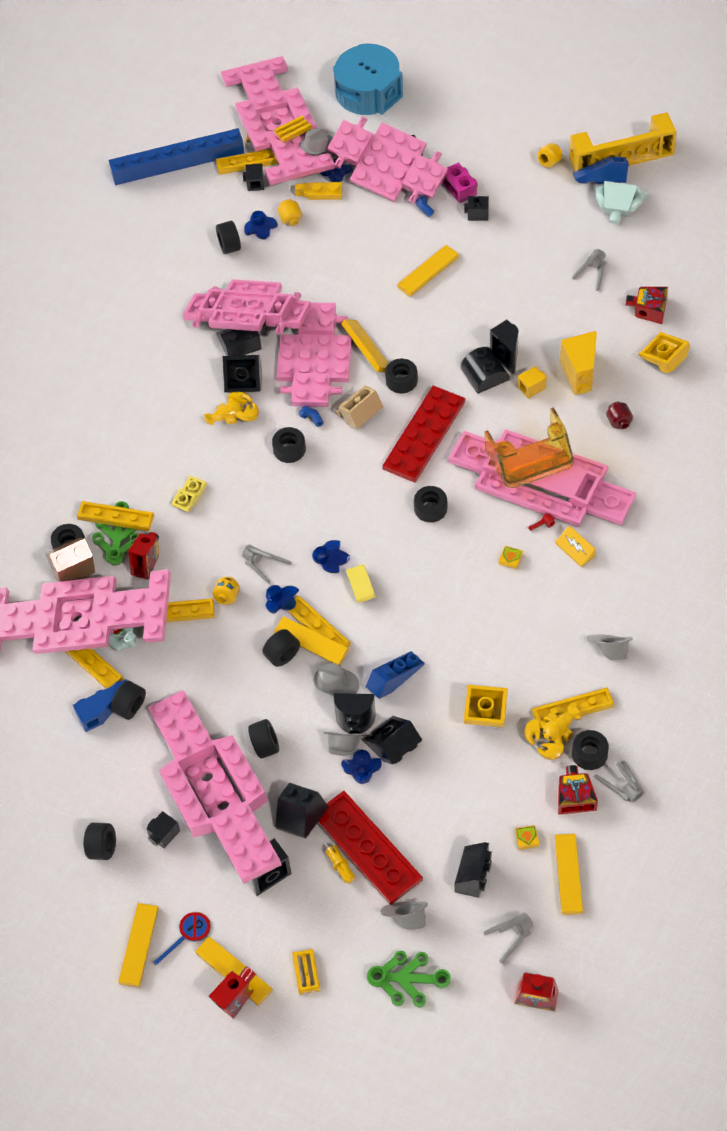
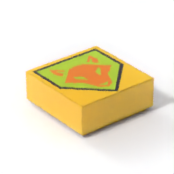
(511, 557)
(527, 837)

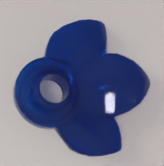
(336, 174)
(260, 225)
(333, 556)
(280, 598)
(361, 766)

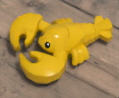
(233, 410)
(552, 730)

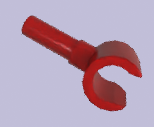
(547, 519)

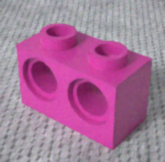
(460, 182)

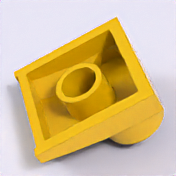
(666, 352)

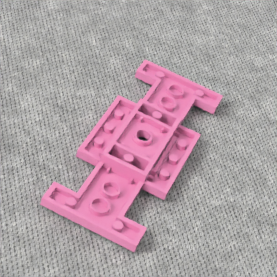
(269, 106)
(53, 622)

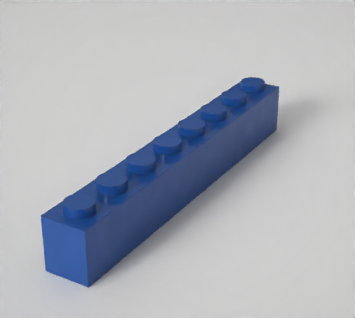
(176, 156)

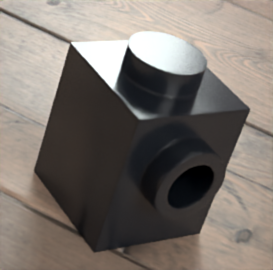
(254, 177)
(477, 208)
(162, 830)

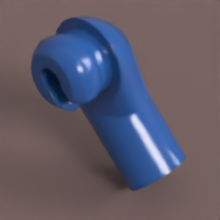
(422, 204)
(314, 414)

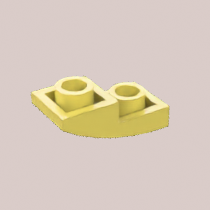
(189, 495)
(360, 583)

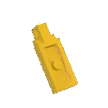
(319, 190)

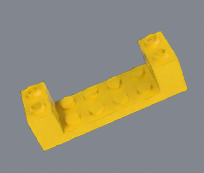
(636, 149)

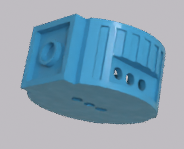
(357, 85)

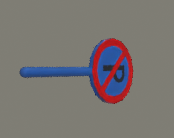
(193, 928)

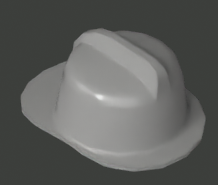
(316, 141)
(612, 646)
(334, 679)
(343, 743)
(408, 914)

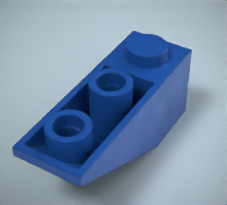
(608, 169)
(393, 674)
(96, 708)

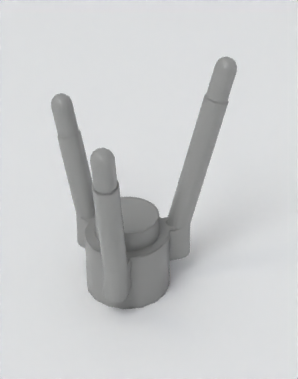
(595, 260)
(254, 555)
(632, 789)
(519, 924)

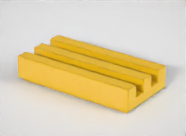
(292, 129)
(309, 988)

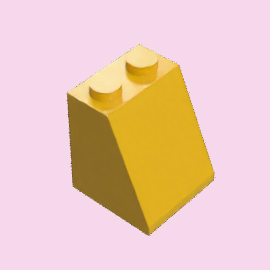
(578, 360)

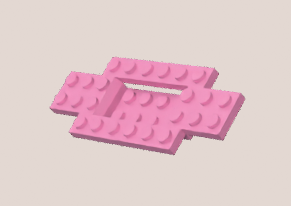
(580, 483)

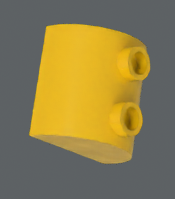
(485, 706)

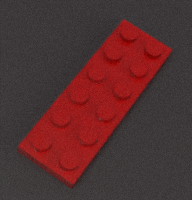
(424, 434)
(368, 848)

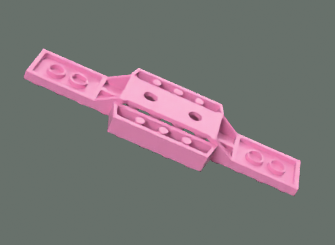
(197, 756)

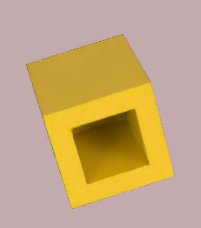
(532, 382)

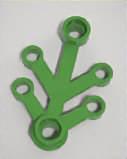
(117, 537)
(405, 978)

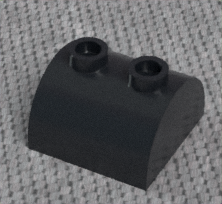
(483, 369)
(242, 373)
(354, 712)

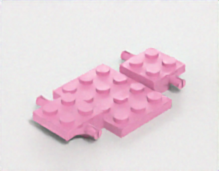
(387, 161)
(247, 307)
(315, 357)

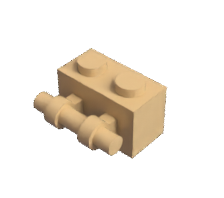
(360, 407)

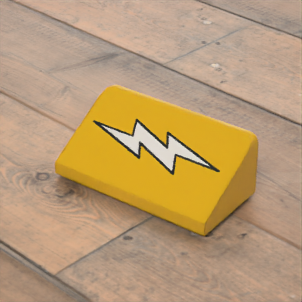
(576, 546)

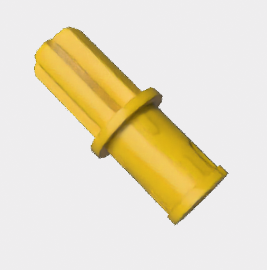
(340, 864)

